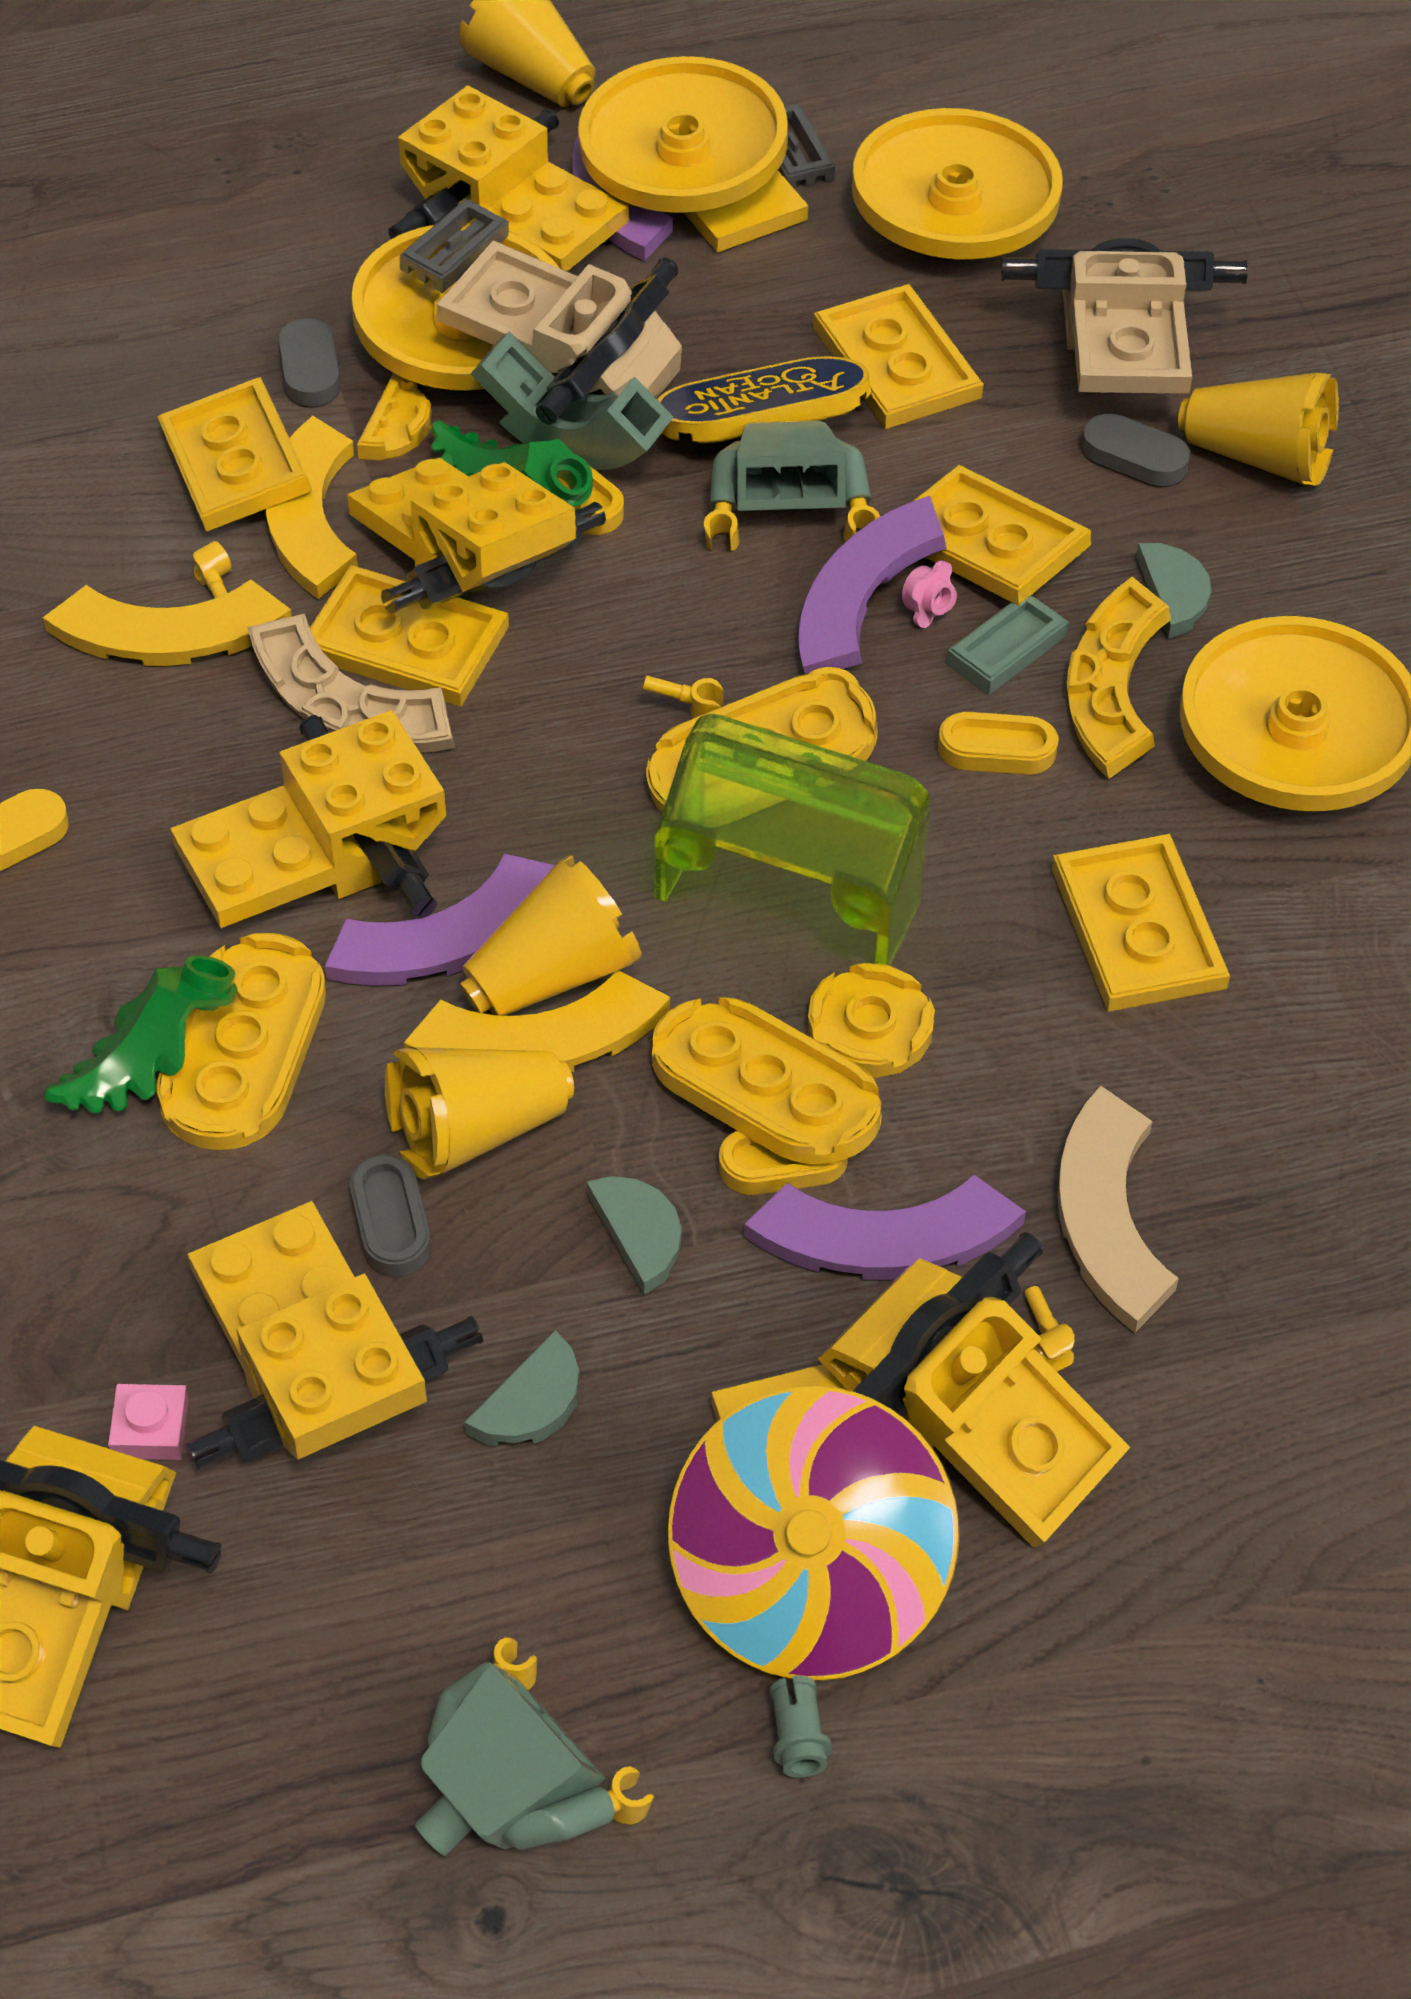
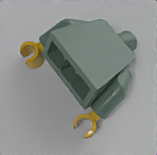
(787, 469)
(512, 1766)

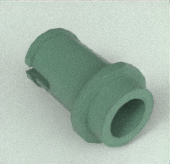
(801, 1744)

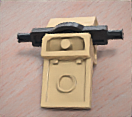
(1126, 309)
(580, 328)

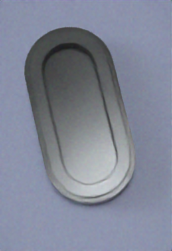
(309, 362)
(1136, 449)
(390, 1215)

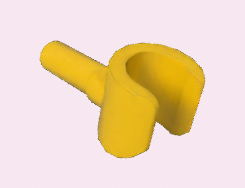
(210, 565)
(703, 695)
(1056, 1339)

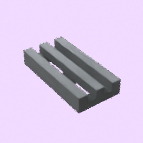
(801, 170)
(461, 246)

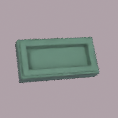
(1007, 644)

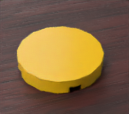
(873, 1018)

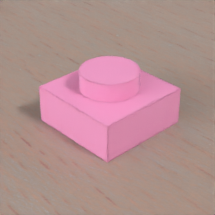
(149, 1421)

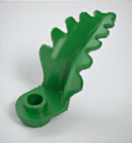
(538, 460)
(147, 1036)

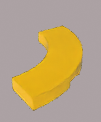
(299, 525)
(163, 634)
(1101, 675)
(576, 1033)

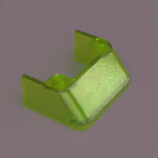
(801, 813)

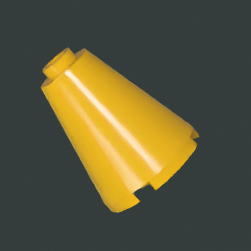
(529, 46)
(1267, 423)
(550, 943)
(470, 1101)

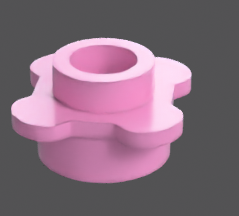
(929, 592)

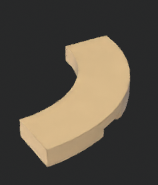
(316, 687)
(1097, 1213)

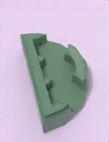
(1178, 582)
(640, 1225)
(532, 1400)

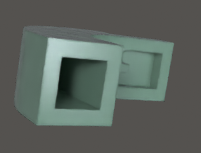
(598, 428)

